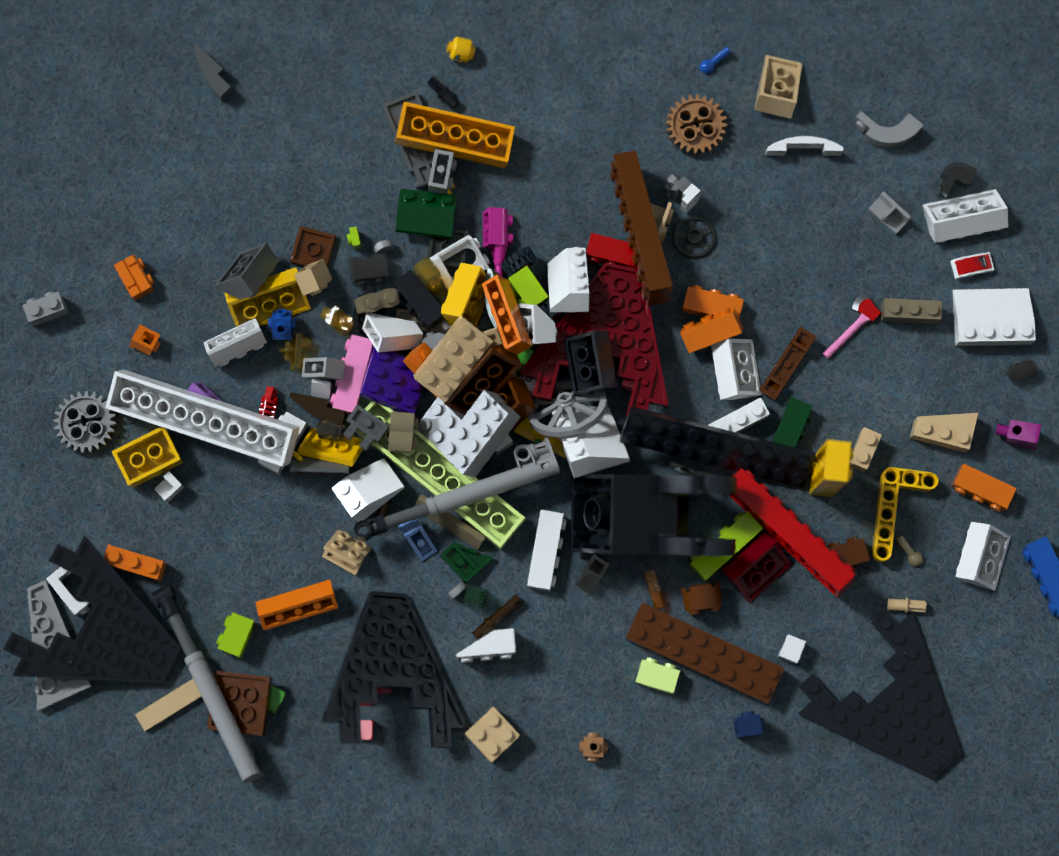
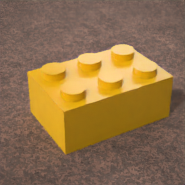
(465, 295)
(147, 457)

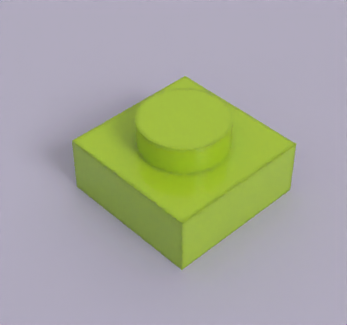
(353, 238)

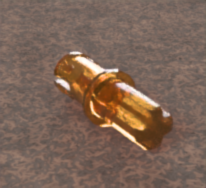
(654, 589)

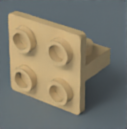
(346, 551)

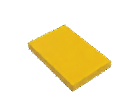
(340, 452)

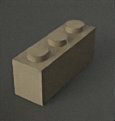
(911, 311)

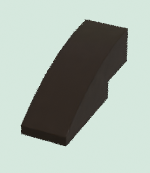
(318, 408)

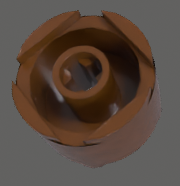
(702, 597)

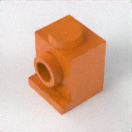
(144, 335)

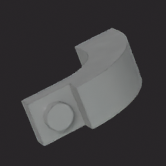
(888, 136)

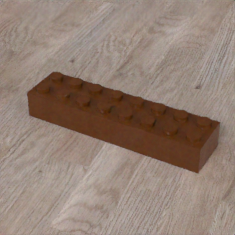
(641, 228)
(704, 653)

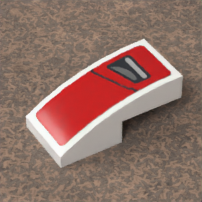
(972, 265)

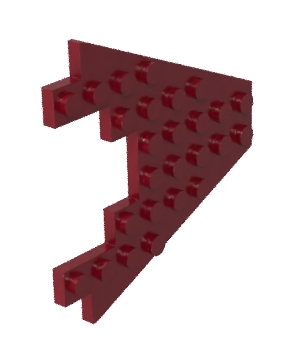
(614, 307)

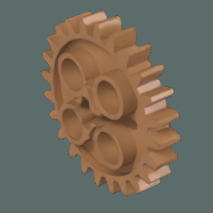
(692, 108)

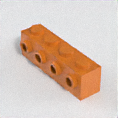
(507, 314)
(296, 604)

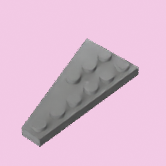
(44, 624)

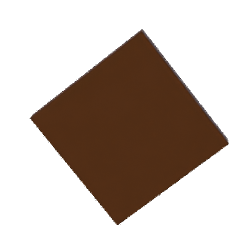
(312, 246)

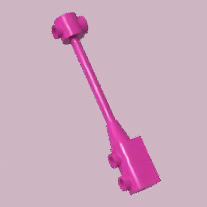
(496, 234)

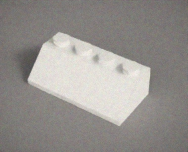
(966, 216)
(568, 281)

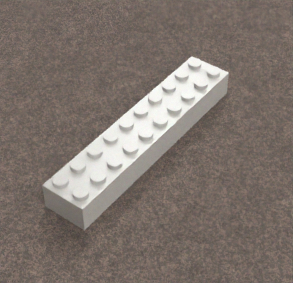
(202, 417)

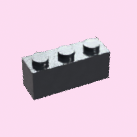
(418, 300)

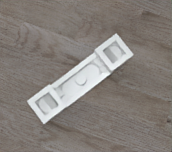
(828, 147)

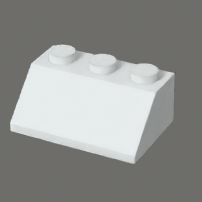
(538, 324)
(235, 343)
(736, 369)
(983, 555)

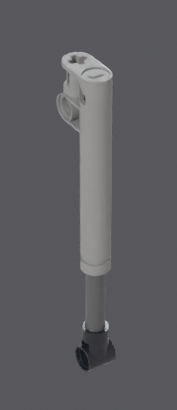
(538, 465)
(205, 681)

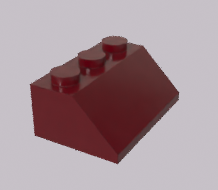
(757, 566)

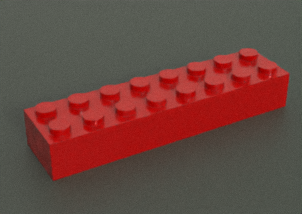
(792, 535)

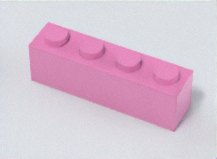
(356, 363)

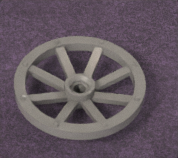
(566, 404)

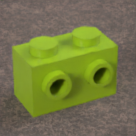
(236, 634)

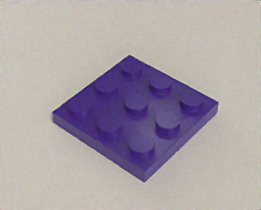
(391, 382)

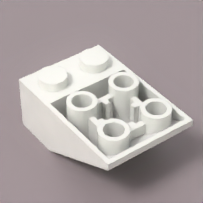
(494, 644)

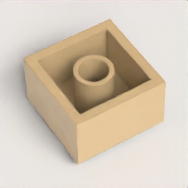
(492, 734)

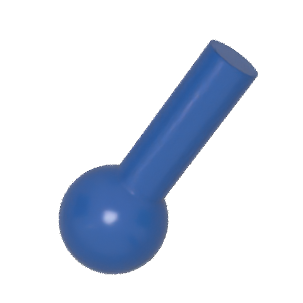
(707, 66)

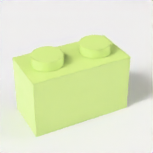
(657, 676)

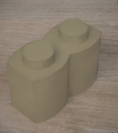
(376, 301)
(401, 432)

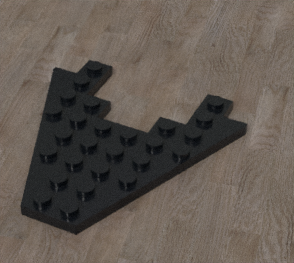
(116, 639)
(391, 653)
(902, 721)

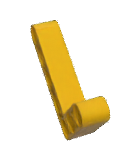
(891, 506)

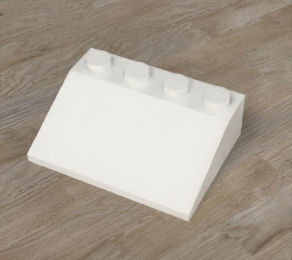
(993, 317)
(595, 447)

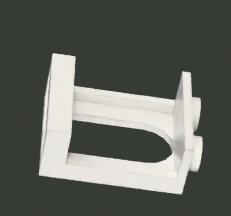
(466, 242)
(76, 607)

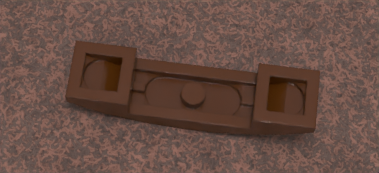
(787, 363)

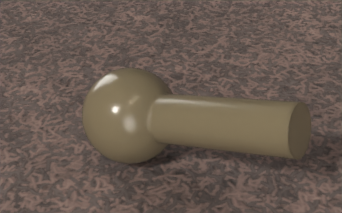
(914, 558)

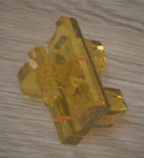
(337, 319)
(298, 343)

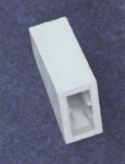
(391, 333)

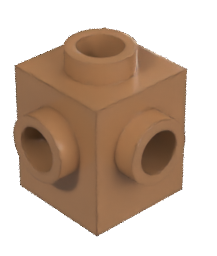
(584, 747)

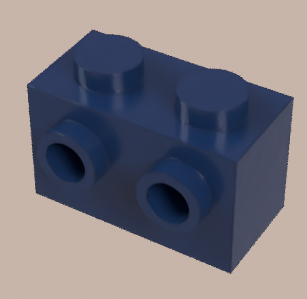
(748, 725)

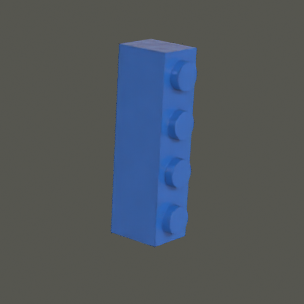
(1045, 569)

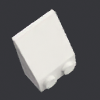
(368, 489)

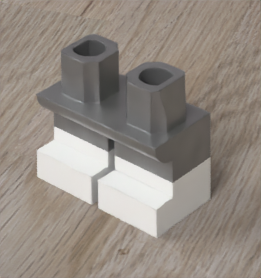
(682, 190)

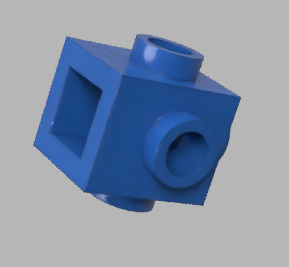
(282, 324)

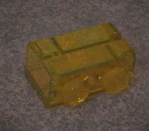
(428, 274)

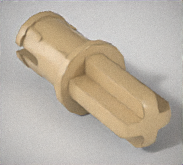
(906, 605)

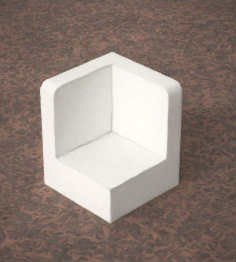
(169, 487)
(792, 649)

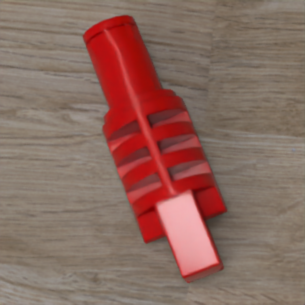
(269, 402)

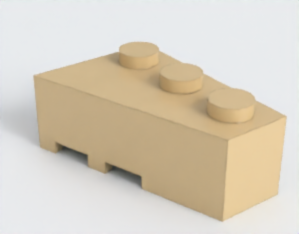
(947, 431)

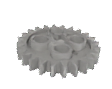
(87, 439)

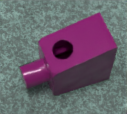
(1028, 433)

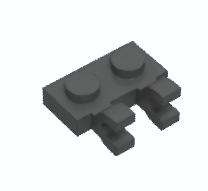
(368, 424)

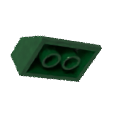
(426, 213)

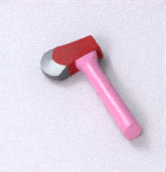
(868, 312)

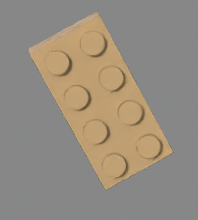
(452, 358)

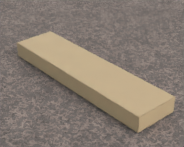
(168, 705)

